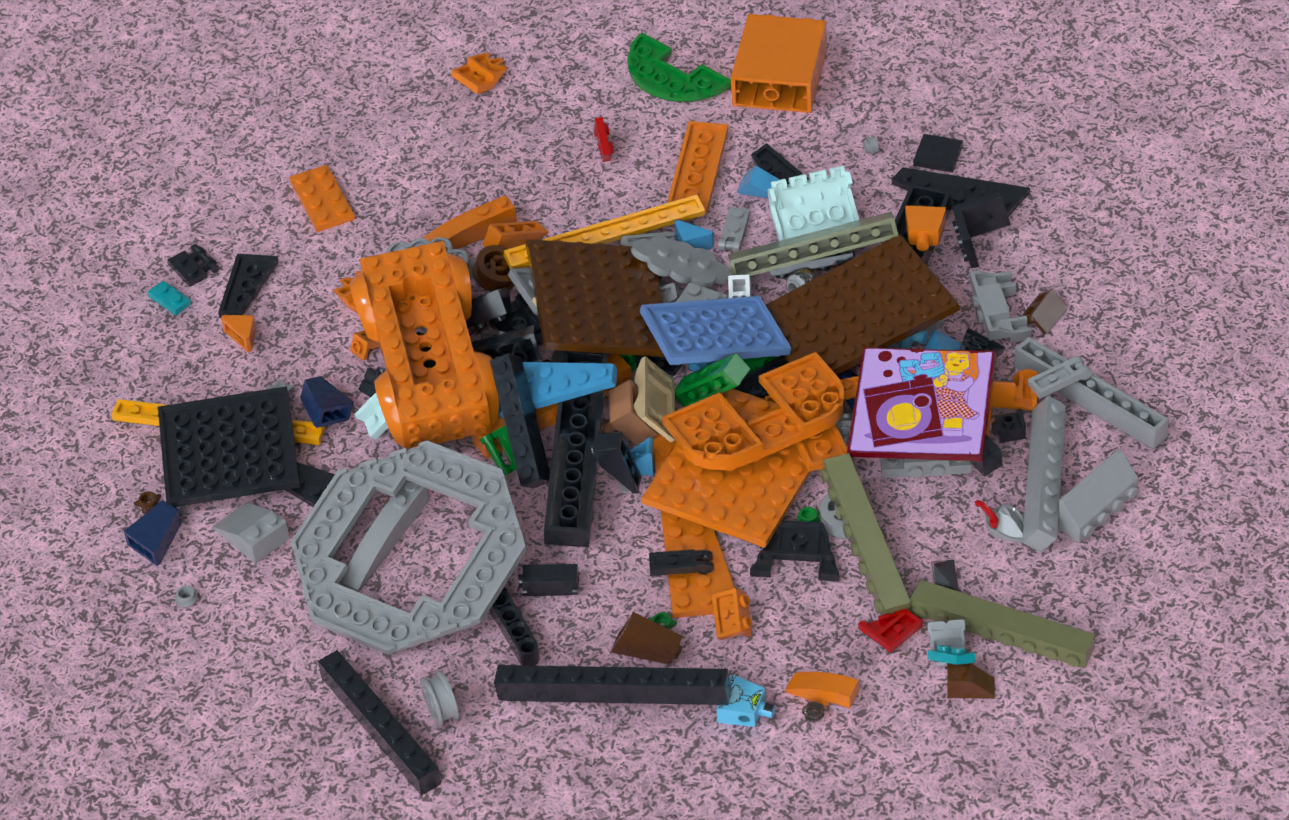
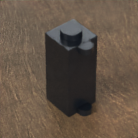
(549, 580)

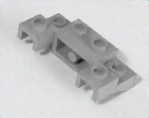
(992, 308)
(917, 467)

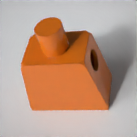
(924, 225)

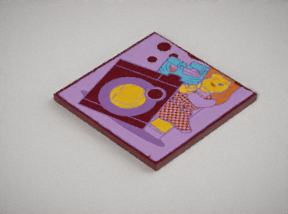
(922, 404)

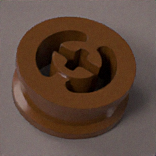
(494, 275)

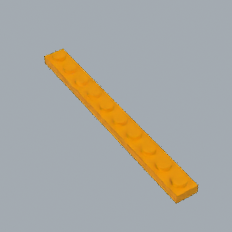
(614, 229)
(147, 414)

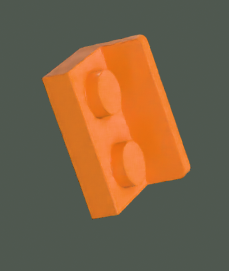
(732, 614)

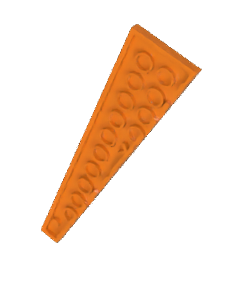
(690, 591)

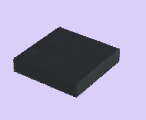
(938, 153)

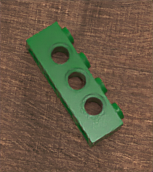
(711, 380)

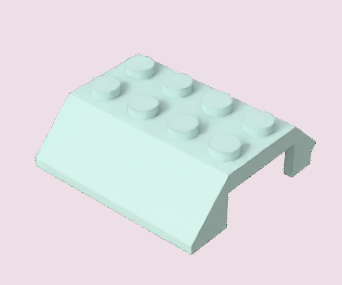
(812, 203)

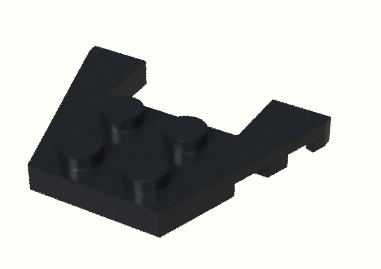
(519, 318)
(799, 543)

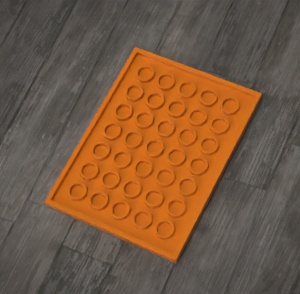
(735, 502)

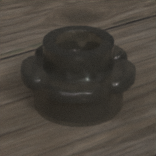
(813, 716)

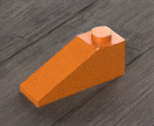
(513, 233)

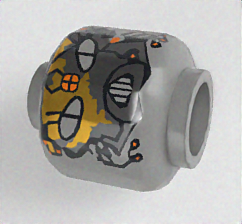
(799, 278)

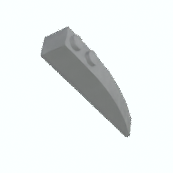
(385, 533)

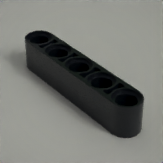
(515, 629)

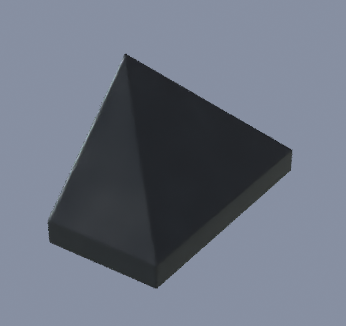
(944, 574)

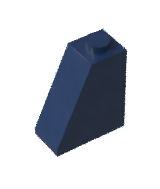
(325, 402)
(154, 532)

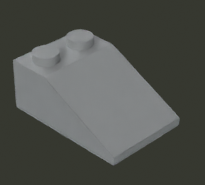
(253, 531)

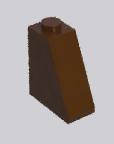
(647, 640)

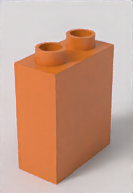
(779, 63)

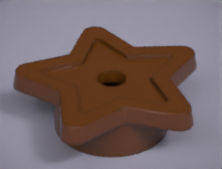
(144, 498)

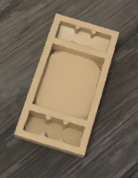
(654, 396)

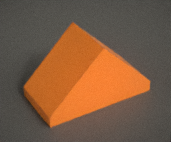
(240, 329)

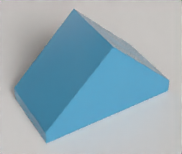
(756, 183)
(694, 235)
(644, 456)

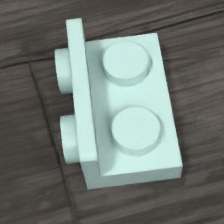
(373, 417)

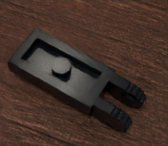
(680, 562)

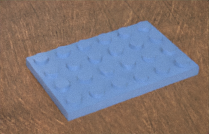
(714, 329)

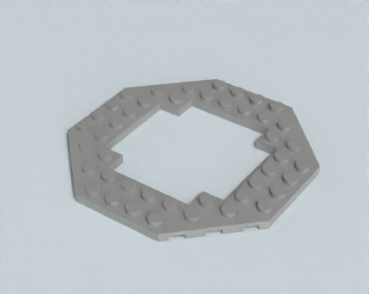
(475, 586)

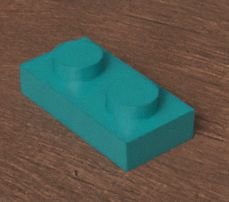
(169, 298)
(956, 655)

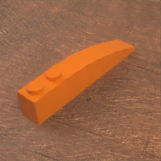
(475, 222)

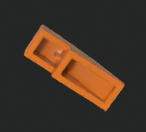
(824, 688)

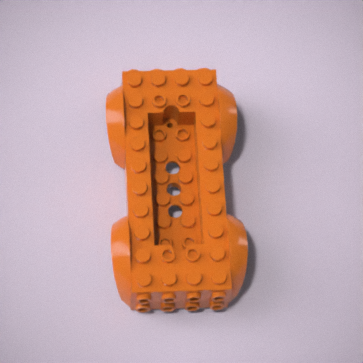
(433, 292)

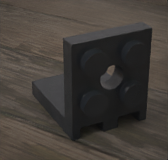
(971, 223)

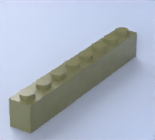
(814, 245)
(865, 535)
(1004, 624)

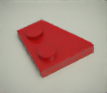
(892, 629)

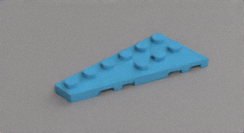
(560, 382)

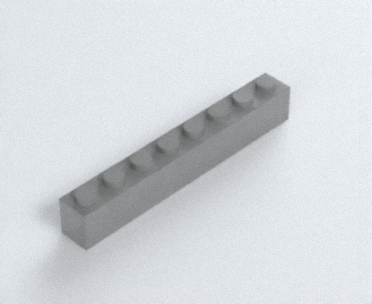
(1098, 397)
(1044, 474)

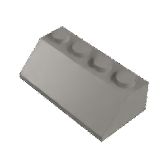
(1097, 497)

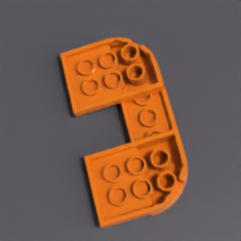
(720, 439)

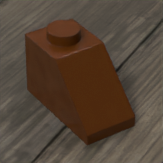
(969, 682)

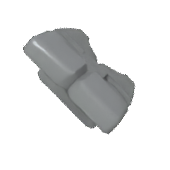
(946, 634)

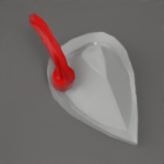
(1003, 521)

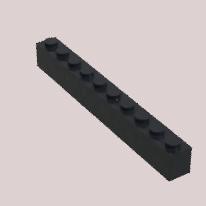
(613, 684)

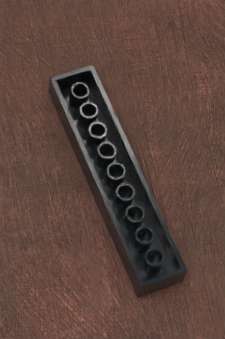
(573, 465)

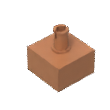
(624, 416)

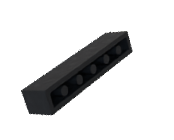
(520, 421)

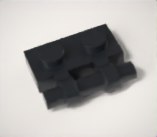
(188, 268)

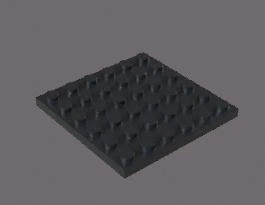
(228, 447)

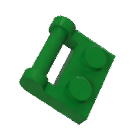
(503, 440)

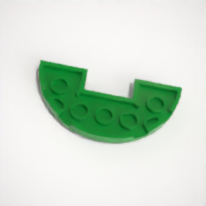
(667, 82)

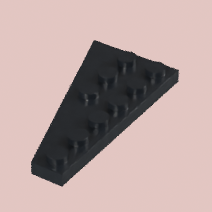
(961, 188)

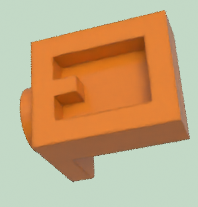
(361, 344)

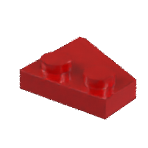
(601, 131)

